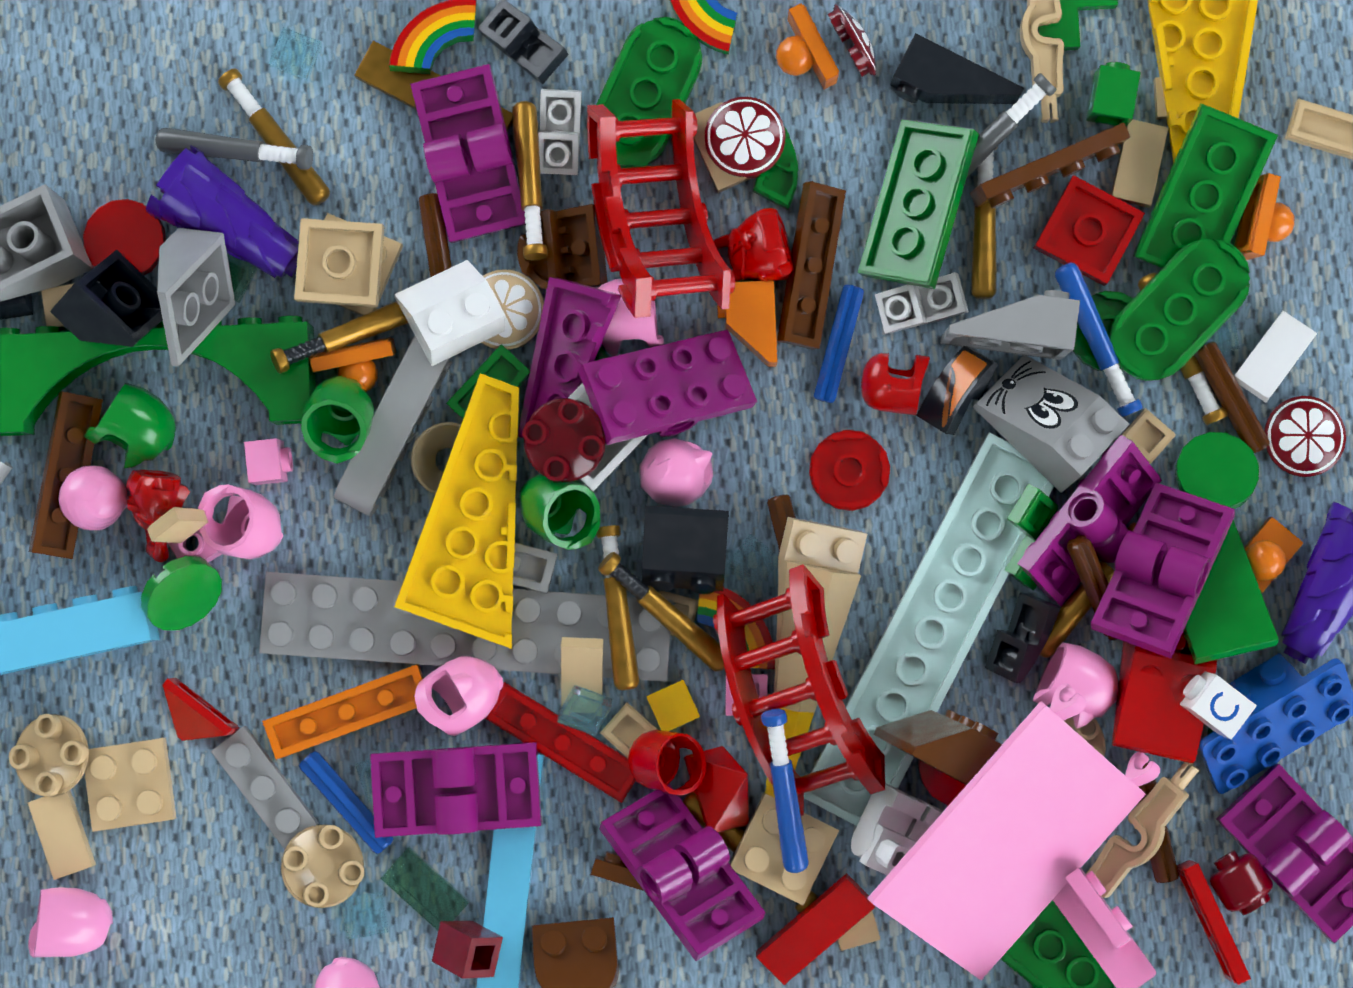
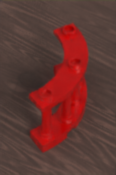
(616, 222)
(823, 685)

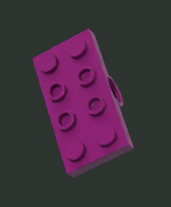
(469, 153)
(667, 387)
(1097, 510)
(1162, 569)
(455, 790)
(1298, 848)
(683, 871)

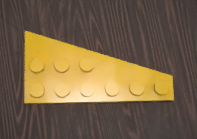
(1201, 57)
(468, 539)

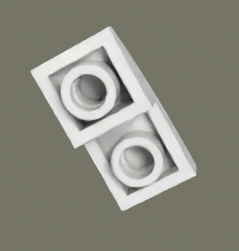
(559, 131)
(916, 305)
(1274, 356)

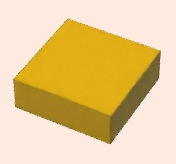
(673, 706)

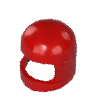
(892, 393)
(656, 759)

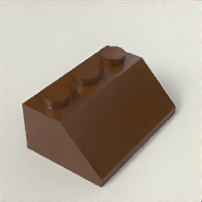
(943, 742)

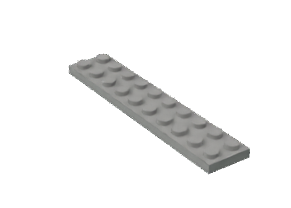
(360, 622)

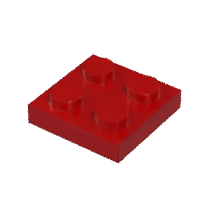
(1089, 230)

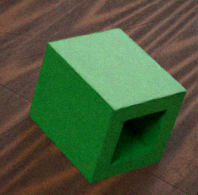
(1113, 94)

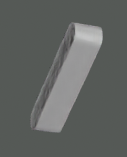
(391, 430)

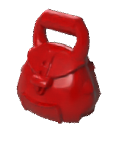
(759, 248)
(151, 497)

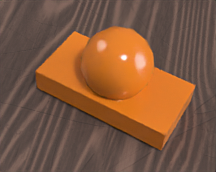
(806, 49)
(1263, 219)
(356, 360)
(1270, 551)

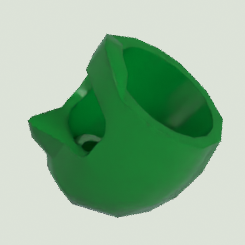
(340, 410)
(137, 424)
(551, 508)

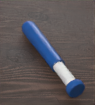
(1093, 329)
(786, 799)

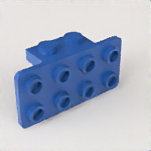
(1287, 716)

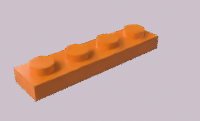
(343, 712)

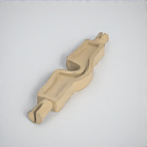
(1044, 52)
(1150, 820)

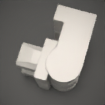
(891, 828)

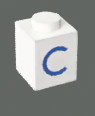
(1217, 704)

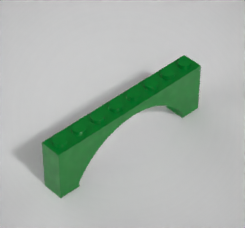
(47, 361)

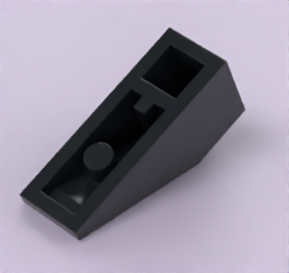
(942, 76)

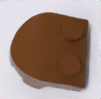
(572, 247)
(576, 954)

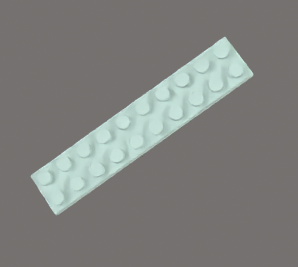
(936, 615)

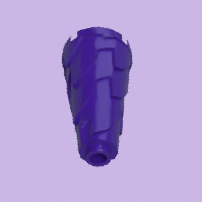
(208, 200)
(1326, 591)

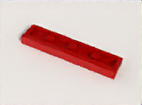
(563, 744)

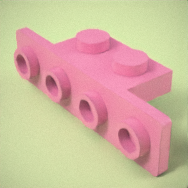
(1103, 930)

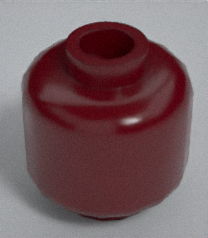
(1241, 882)

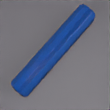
(838, 343)
(343, 800)

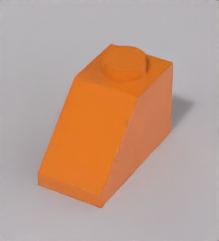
(753, 318)

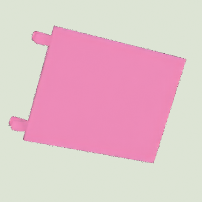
(1012, 838)

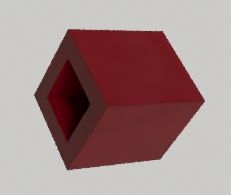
(467, 949)

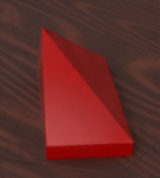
(193, 715)
(723, 790)

